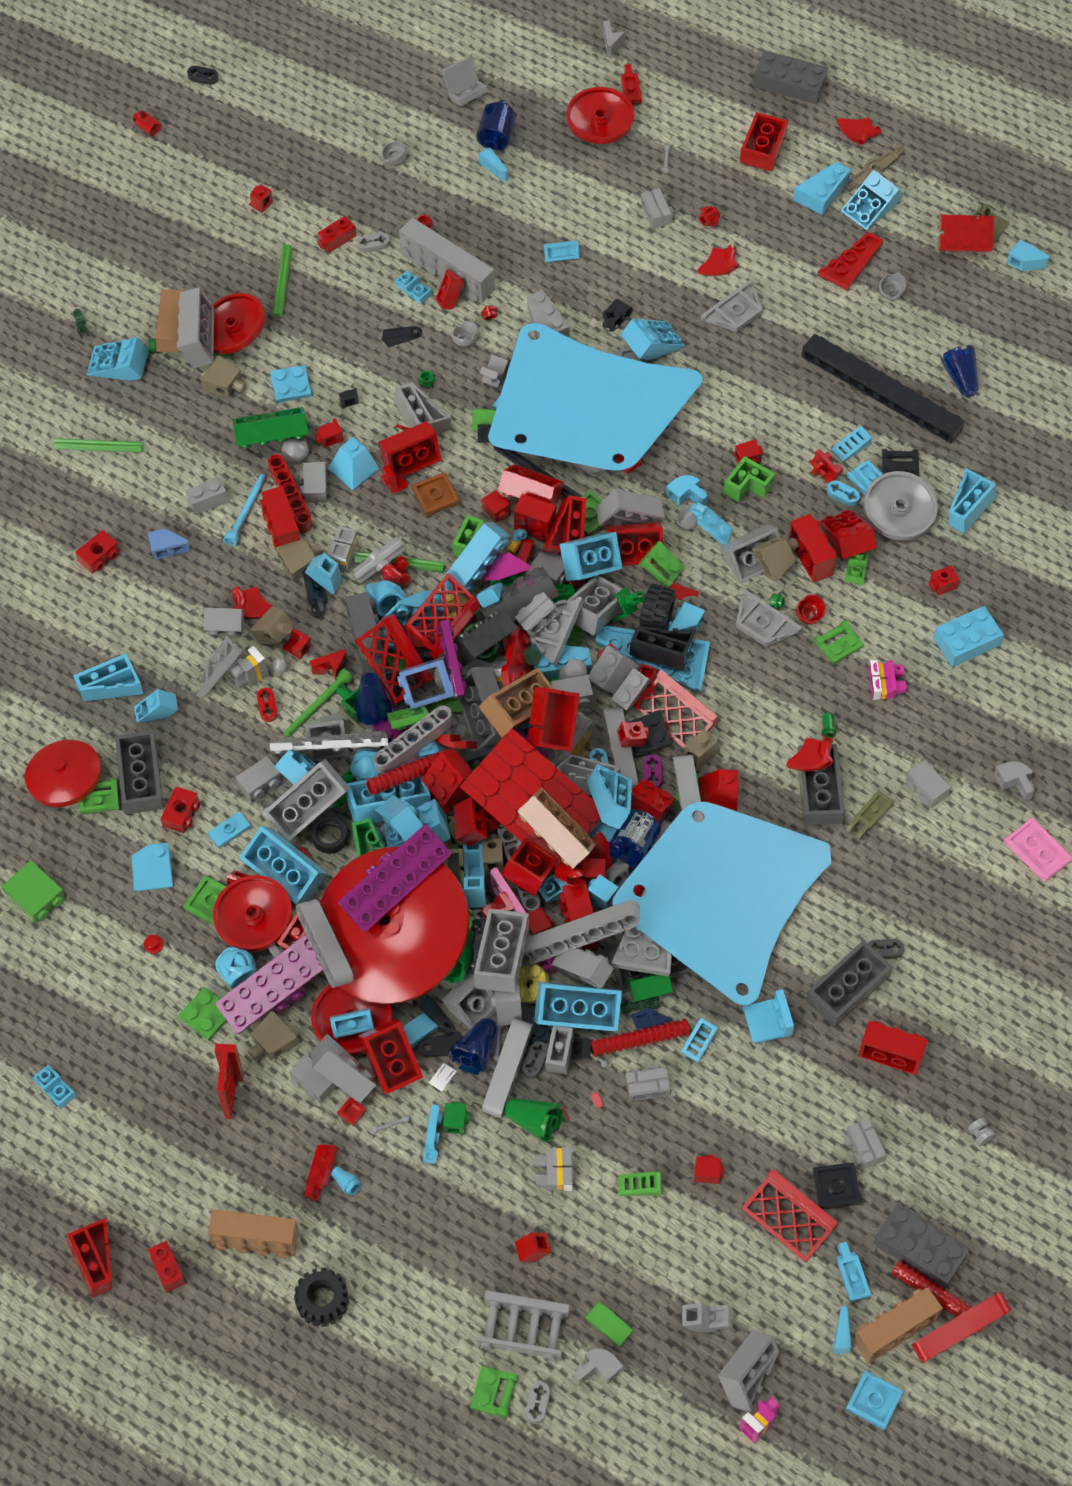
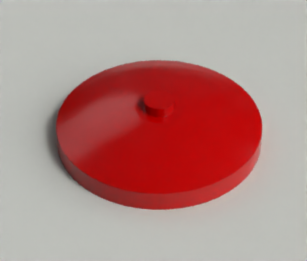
(600, 115)
(237, 322)
(63, 773)
(252, 913)
(336, 1002)

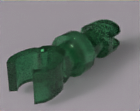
(80, 322)
(627, 1007)

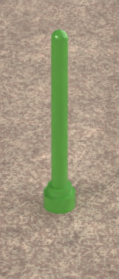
(343, 677)

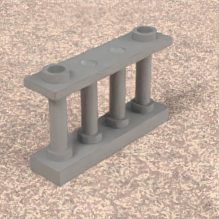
(516, 1305)

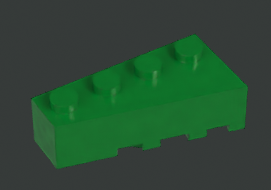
(367, 836)

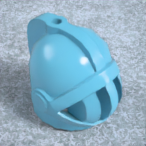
(385, 595)
(363, 765)
(235, 966)

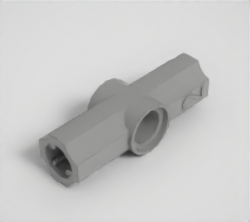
(378, 559)

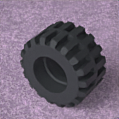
(657, 607)
(327, 1313)

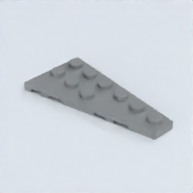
(337, 742)
(641, 953)

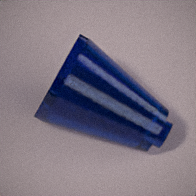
(962, 369)
(372, 700)
(474, 1047)

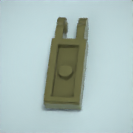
(871, 813)

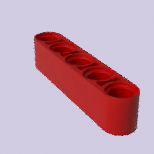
(295, 499)
(961, 1327)

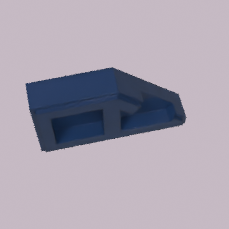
(648, 1018)

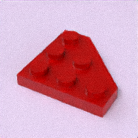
(516, 665)

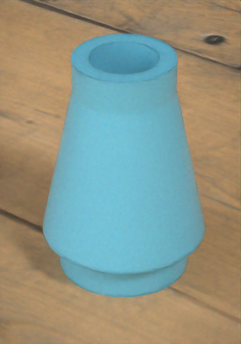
(348, 1182)

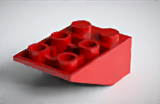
(848, 533)

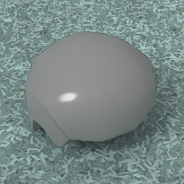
(394, 150)
(890, 283)
(465, 334)
(294, 450)
(686, 518)
(573, 669)

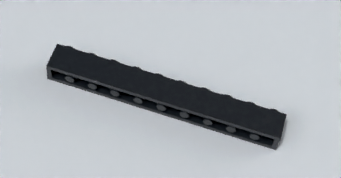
(883, 388)

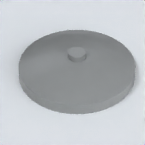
(900, 505)

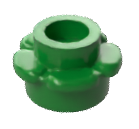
(426, 375)
(777, 601)

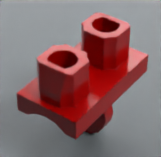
(823, 466)

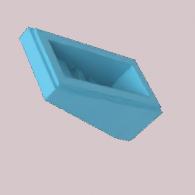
(491, 162)
(862, 439)
(490, 595)
(701, 1023)
(842, 1339)

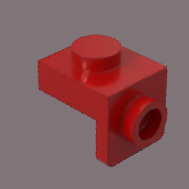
(389, 480)

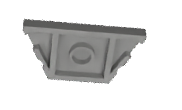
(735, 309)
(763, 621)
(554, 636)
(218, 663)

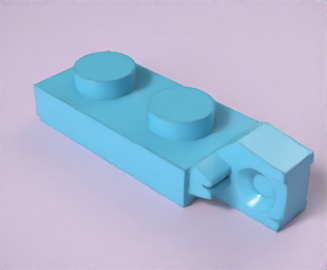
(712, 523)
(432, 1136)
(852, 1274)

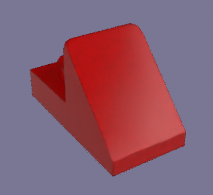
(333, 661)

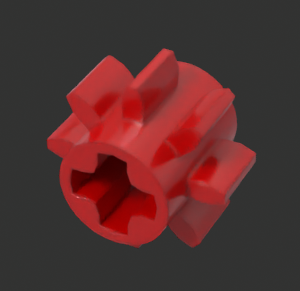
(709, 216)

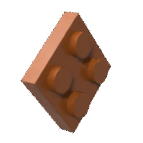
(435, 494)

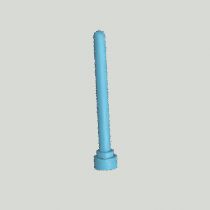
(233, 535)

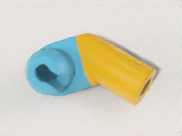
(518, 538)

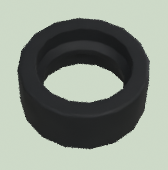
(329, 847)

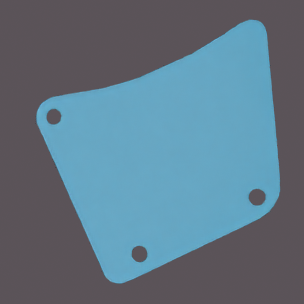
(585, 401)
(723, 892)

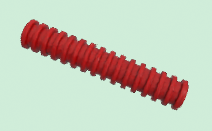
(402, 774)
(640, 1037)
(918, 1281)

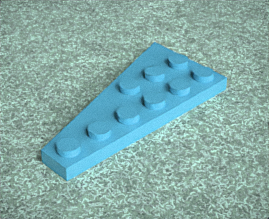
(690, 677)

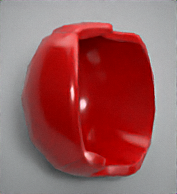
(812, 604)

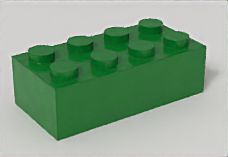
(270, 426)

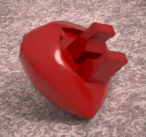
(396, 572)

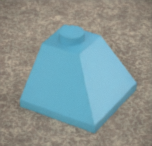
(353, 464)
(152, 867)

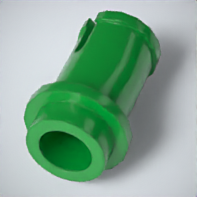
(828, 725)

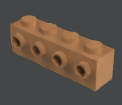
(168, 321)

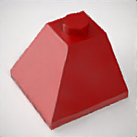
(720, 788)

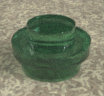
(532, 656)

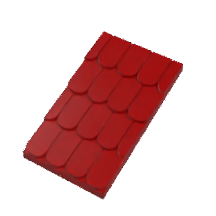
(513, 775)

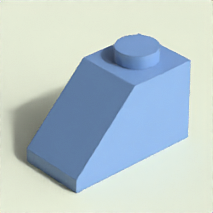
(166, 544)

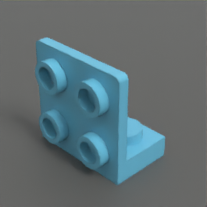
(769, 1019)

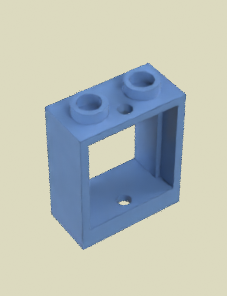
(444, 674)

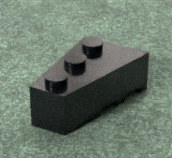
(663, 646)

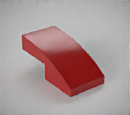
(454, 741)

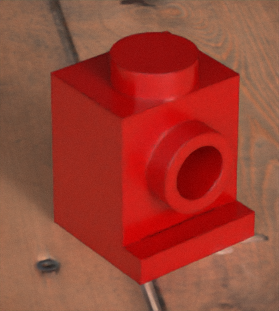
(258, 195)
(329, 434)
(632, 734)

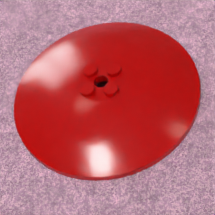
(417, 945)

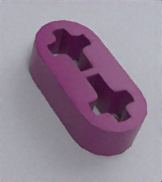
(656, 772)

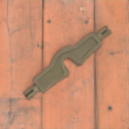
(880, 163)

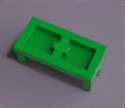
(649, 987)

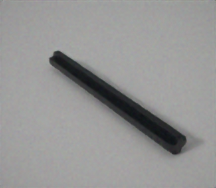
(523, 462)

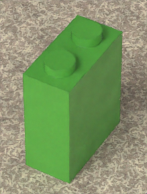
(33, 892)

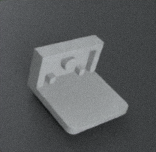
(463, 82)
(553, 566)

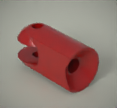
(147, 123)
(569, 875)

